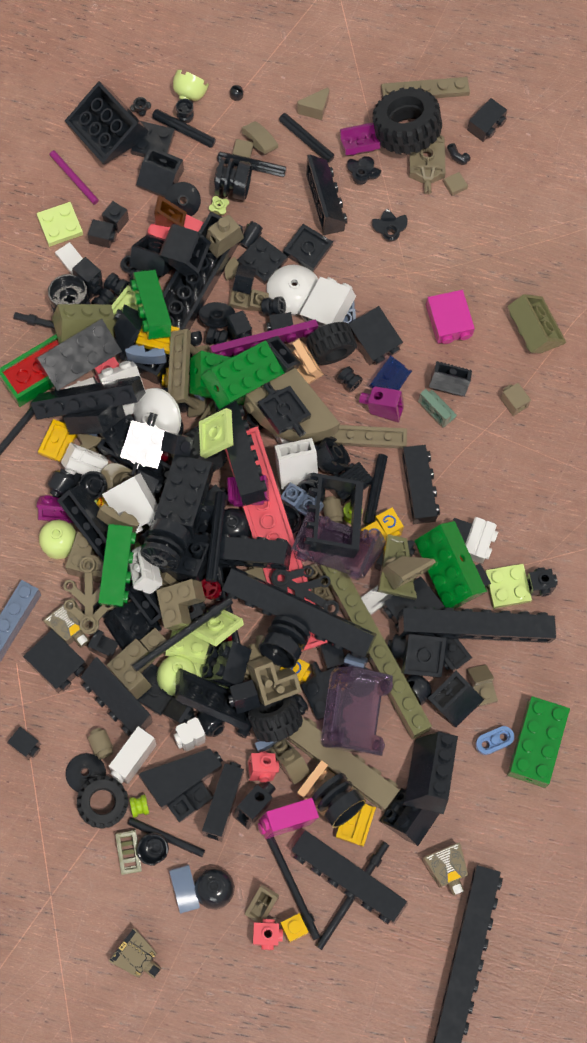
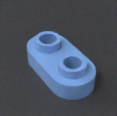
(494, 741)

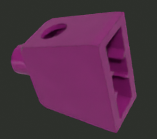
(384, 403)

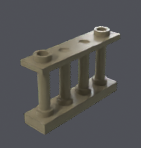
(179, 371)

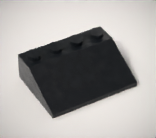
(105, 124)

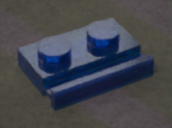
(391, 375)

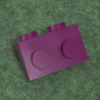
(359, 139)
(50, 509)

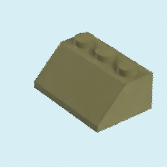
(72, 318)
(536, 323)

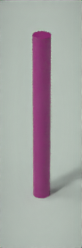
(74, 177)

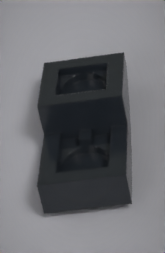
(191, 801)

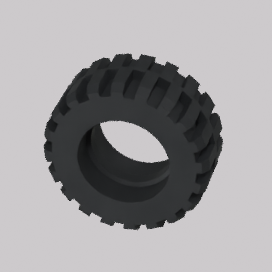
(405, 105)

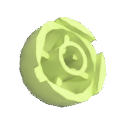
(189, 86)
(57, 538)
(167, 672)

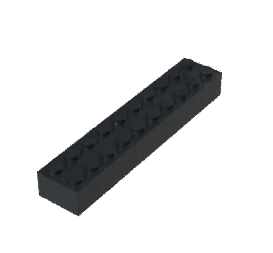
(187, 295)

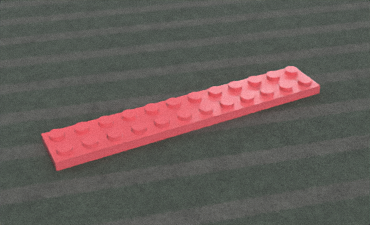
(272, 521)

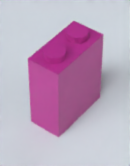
(450, 317)
(288, 818)

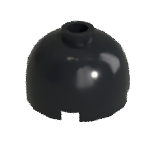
(331, 457)
(235, 523)
(214, 888)

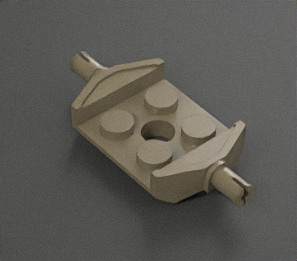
(429, 169)

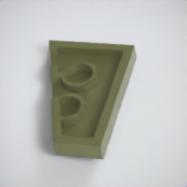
(395, 547)

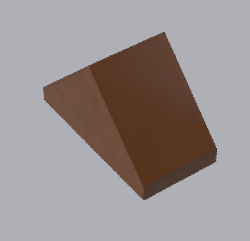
(168, 213)

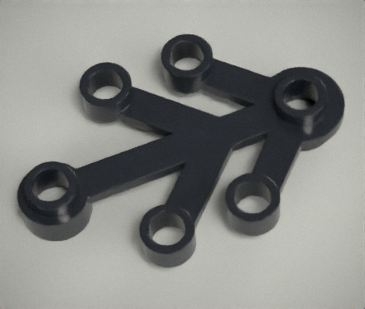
(302, 589)

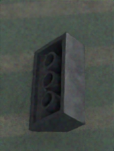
(325, 195)
(115, 698)
(431, 772)

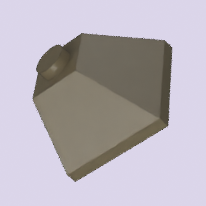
(405, 569)

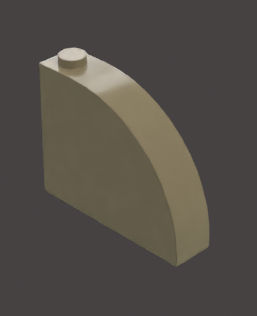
(322, 421)

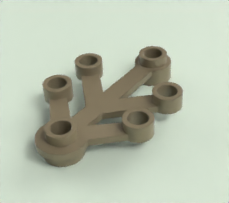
(87, 600)

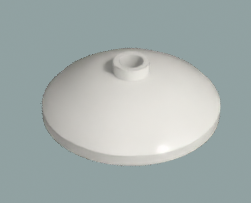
(295, 296)
(160, 403)

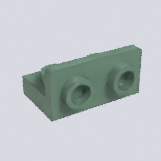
(436, 407)

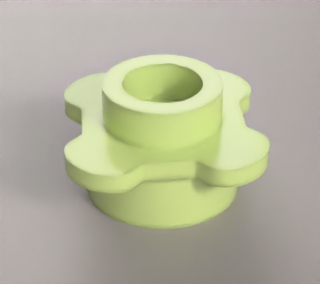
(219, 210)

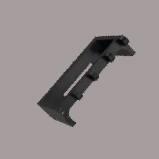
(340, 484)

